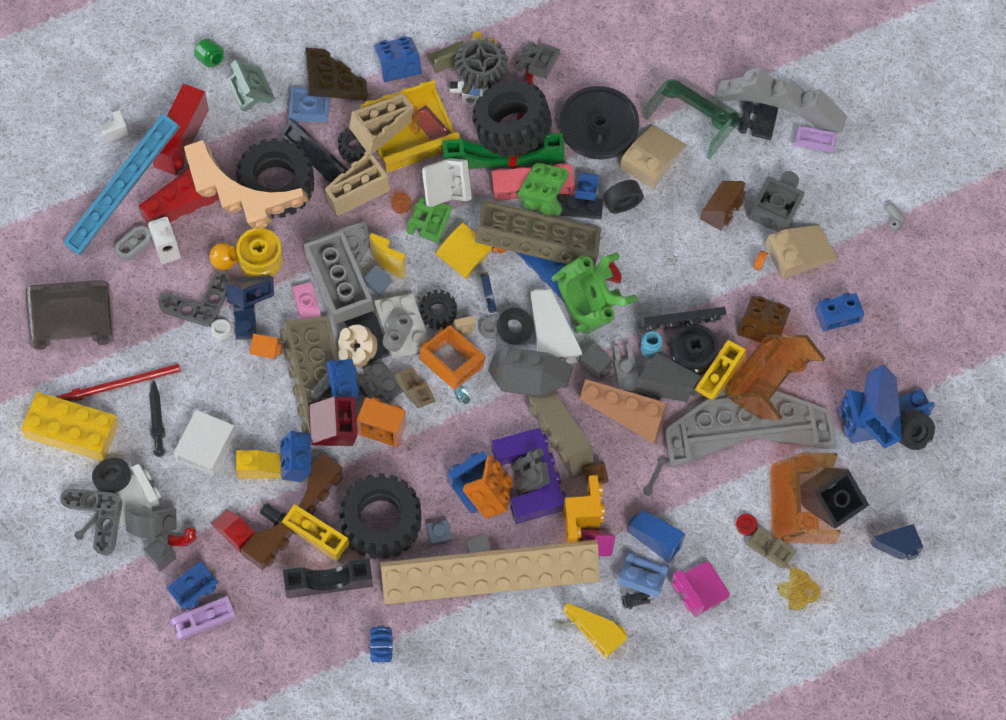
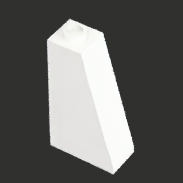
(551, 327)

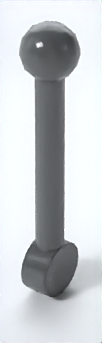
(648, 490)
(80, 534)

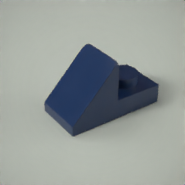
(245, 322)

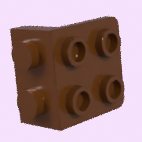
(763, 319)

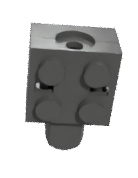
(778, 202)

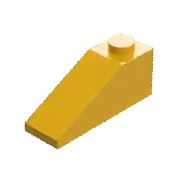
(722, 370)
(257, 464)
(316, 533)
(600, 631)

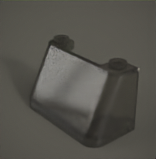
(69, 312)

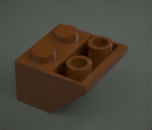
(723, 203)

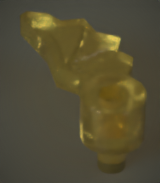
(416, 120)

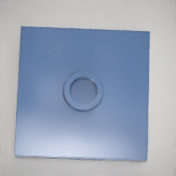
(307, 108)

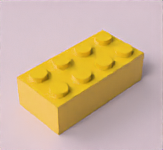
(70, 426)

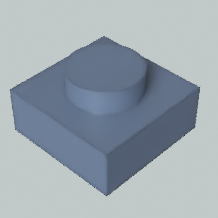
(439, 532)

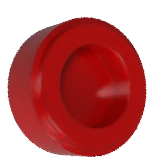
(746, 524)

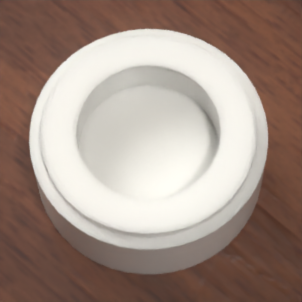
(220, 329)

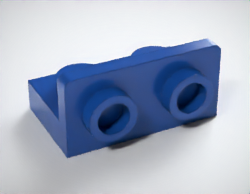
(915, 401)

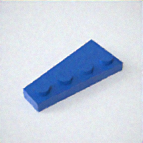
(545, 270)

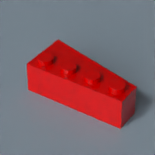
(175, 200)

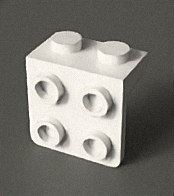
(446, 181)
(138, 493)

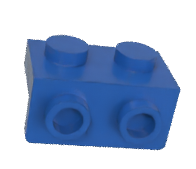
(343, 378)
(192, 585)

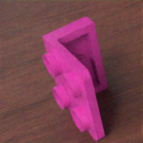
(700, 588)

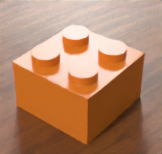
(381, 422)

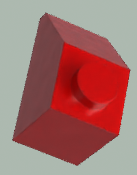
(233, 529)

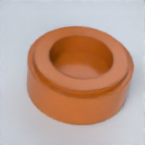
(760, 260)

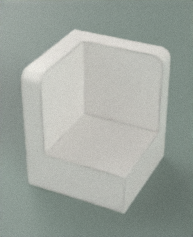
(114, 129)

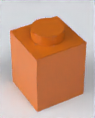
(266, 346)

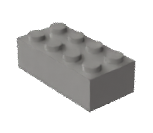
(338, 277)

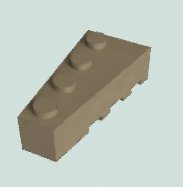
(562, 432)

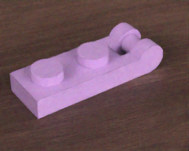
(203, 618)

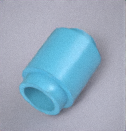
(651, 344)

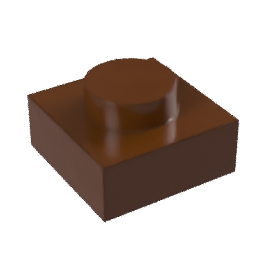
(597, 468)

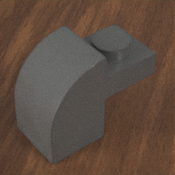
(149, 523)

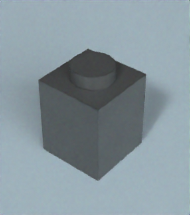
(596, 362)
(160, 553)

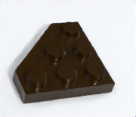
(329, 78)

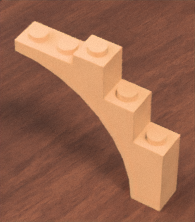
(256, 204)

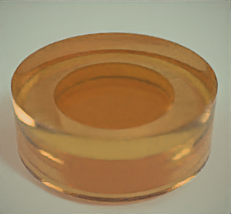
(401, 203)

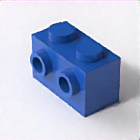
(839, 311)
(295, 456)

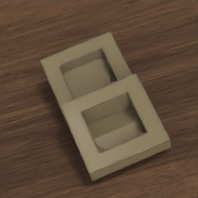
(416, 392)
(770, 548)

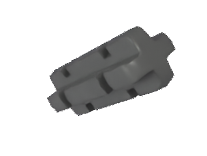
(321, 388)

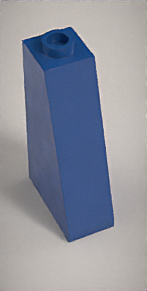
(881, 407)

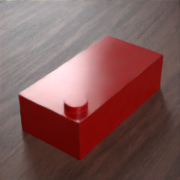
(189, 113)

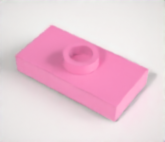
(306, 301)

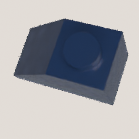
(249, 290)
(899, 543)

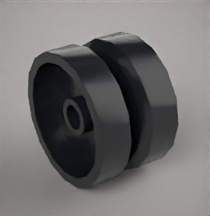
(694, 348)

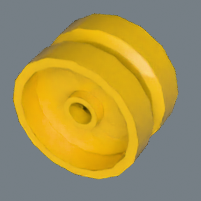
(259, 252)

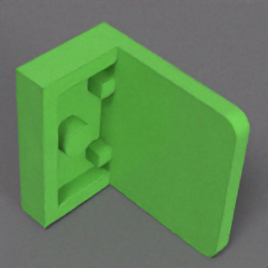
(542, 188)

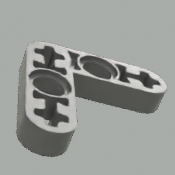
(204, 308)
(105, 512)

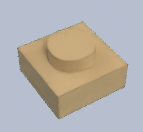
(465, 325)

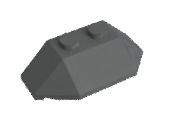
(529, 372)

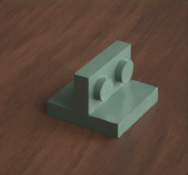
(249, 85)

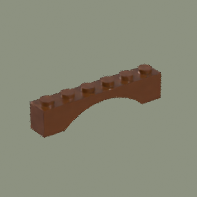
(266, 544)

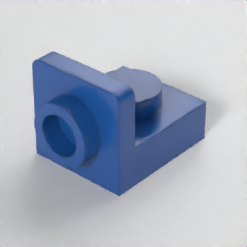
(587, 186)

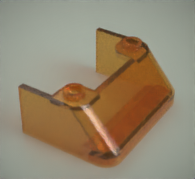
(766, 371)
(785, 496)

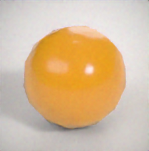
(223, 256)

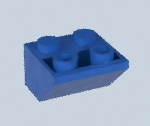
(850, 412)

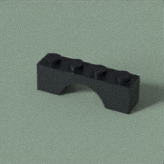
(308, 582)

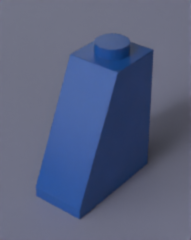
(656, 535)

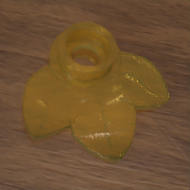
(796, 590)

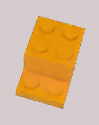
(584, 512)

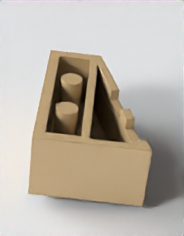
(381, 121)
(357, 186)

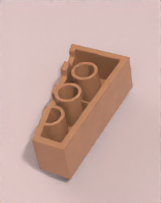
(631, 410)

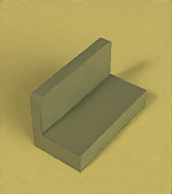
(444, 58)

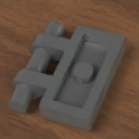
(543, 59)
(381, 378)
(530, 478)

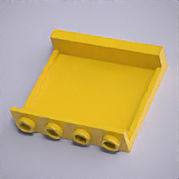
(406, 146)

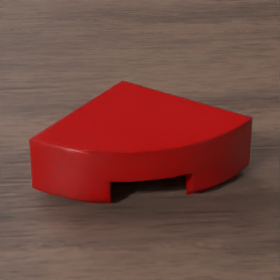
(616, 273)

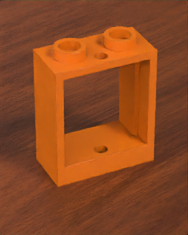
(460, 344)

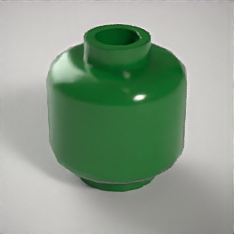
(209, 52)

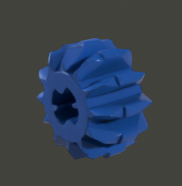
(381, 644)

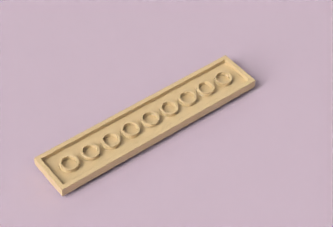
(490, 572)

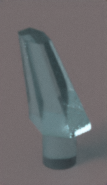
(461, 395)

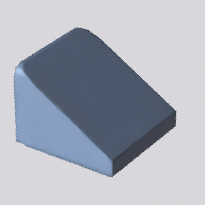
(377, 280)

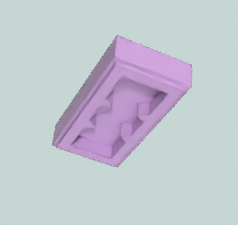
(815, 139)

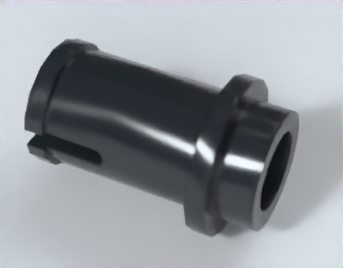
(272, 514)
(635, 599)

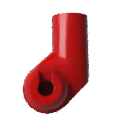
(184, 540)

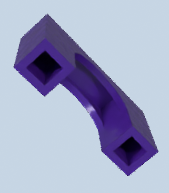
(543, 501)

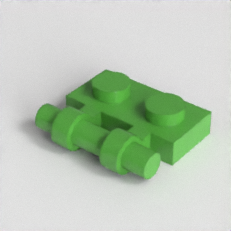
(435, 221)

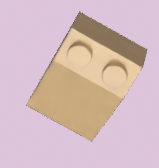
(651, 156)
(799, 250)

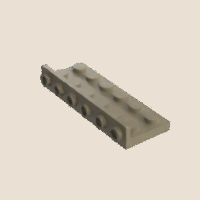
(536, 234)
(308, 349)

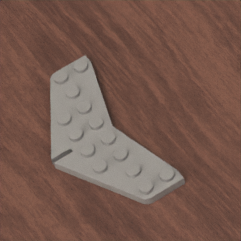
(725, 423)

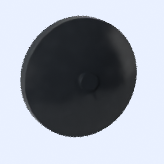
(599, 122)

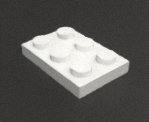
(385, 312)

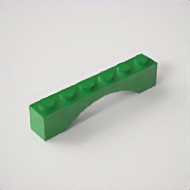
(478, 157)

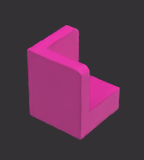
(604, 539)

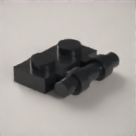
(764, 123)

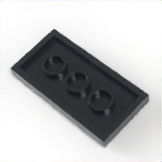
(674, 320)

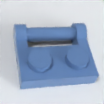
(640, 579)

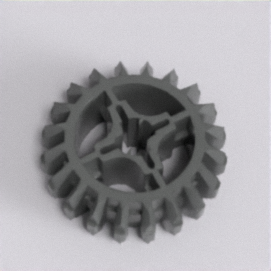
(472, 69)

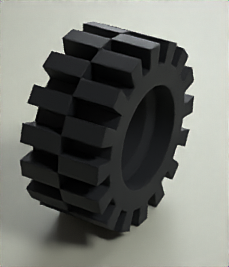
(345, 151)
(438, 298)

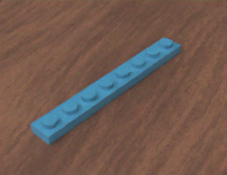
(121, 184)

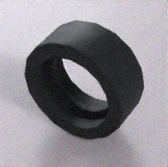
(623, 196)

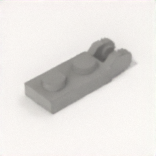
(625, 369)

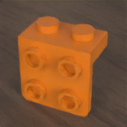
(491, 492)

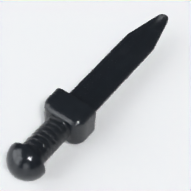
(157, 431)

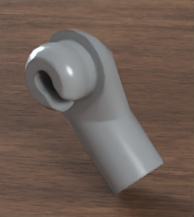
(897, 217)

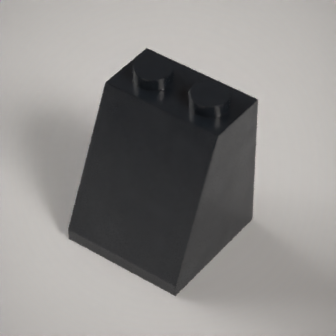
(833, 496)

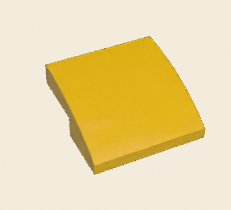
(462, 251)
(386, 257)

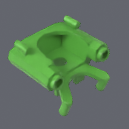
(587, 293)

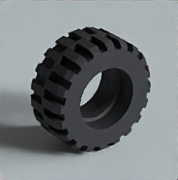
(506, 100)
(276, 154)
(388, 541)

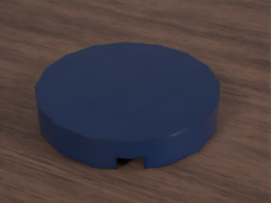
(488, 292)

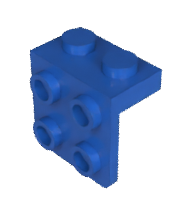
(398, 58)
(466, 473)

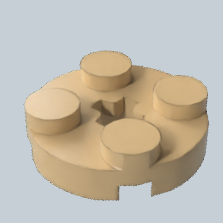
(347, 341)

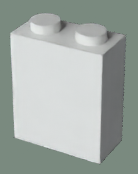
(204, 442)

